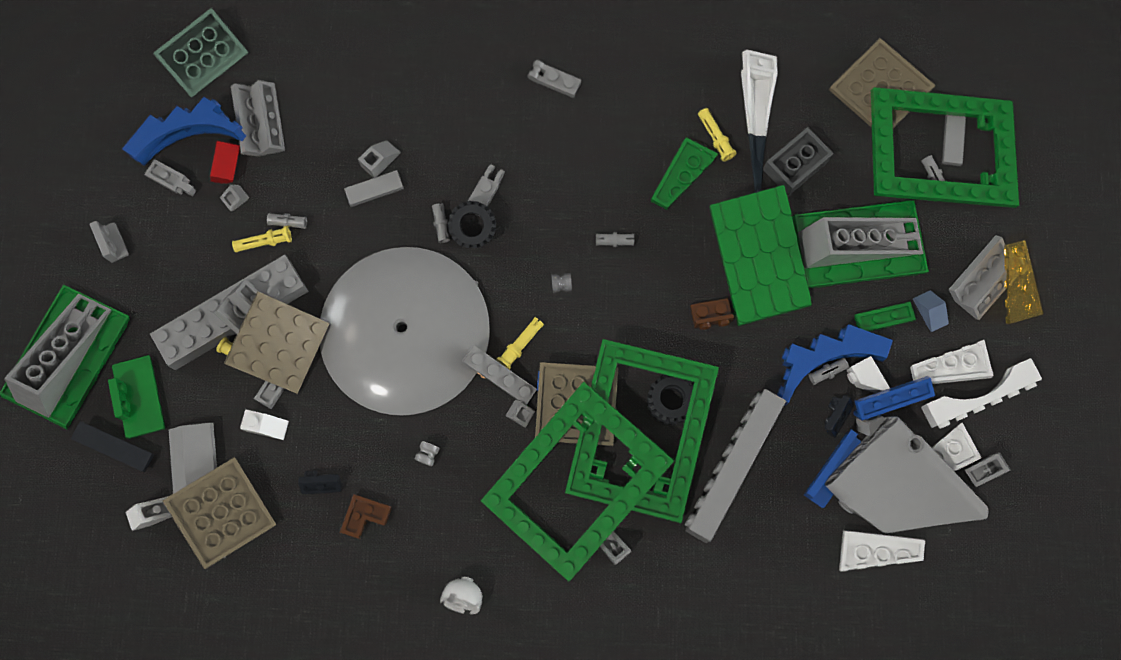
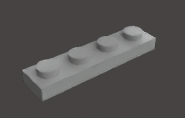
(499, 375)

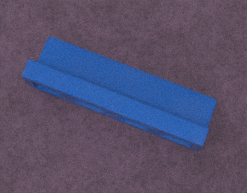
(894, 398)
(817, 490)

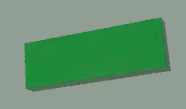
(885, 317)

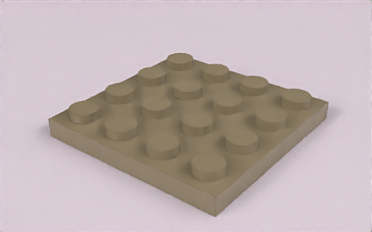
(881, 69)
(276, 342)
(556, 386)
(219, 512)

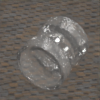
(562, 282)

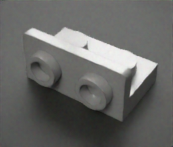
(109, 241)

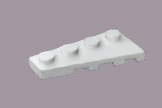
(960, 365)
(957, 448)
(869, 550)

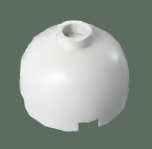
(462, 595)

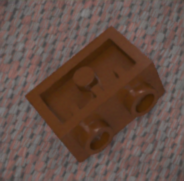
(711, 313)

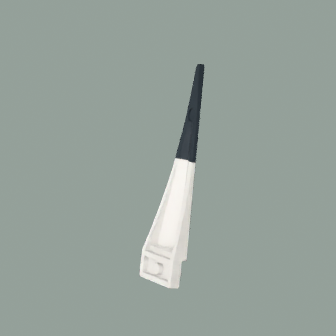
(758, 83)

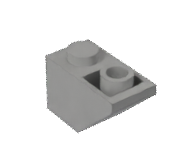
(378, 157)

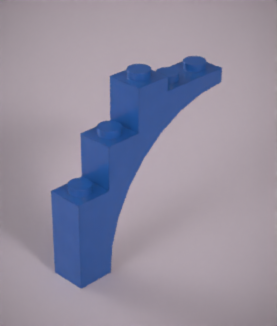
(181, 123)
(852, 343)

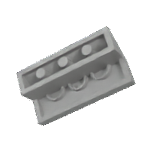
(259, 116)
(982, 280)
(236, 305)
(191, 453)

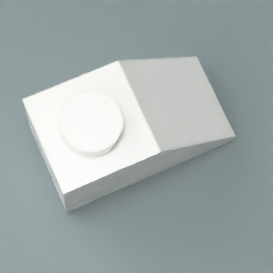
(867, 376)
(264, 424)
(147, 514)

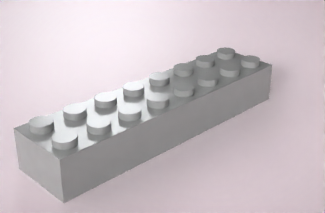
(202, 330)
(735, 466)

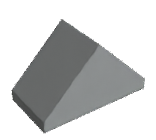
(987, 469)
(615, 548)

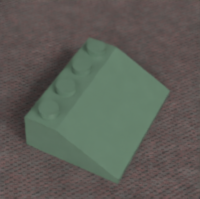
(200, 52)

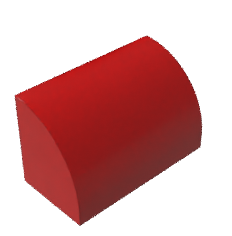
(224, 162)

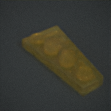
(1022, 292)

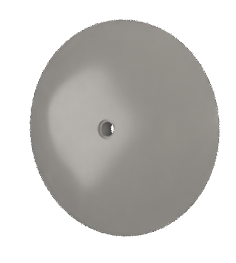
(410, 368)

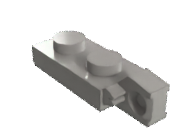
(169, 178)

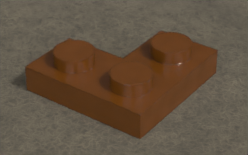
(360, 511)

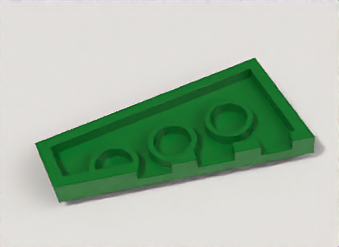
(685, 168)

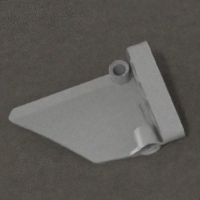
(902, 485)

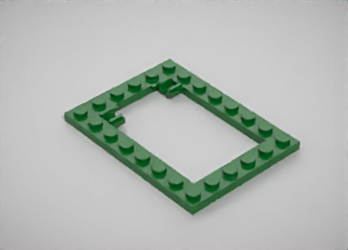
(1000, 117)
(645, 453)
(657, 503)

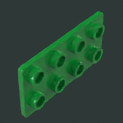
(136, 397)

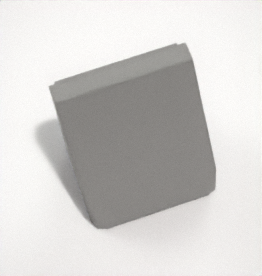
(234, 197)
(520, 413)
(869, 425)

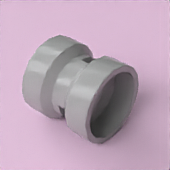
(430, 450)

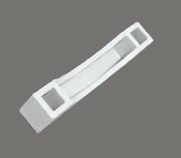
(1016, 377)

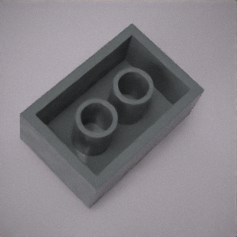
(798, 161)

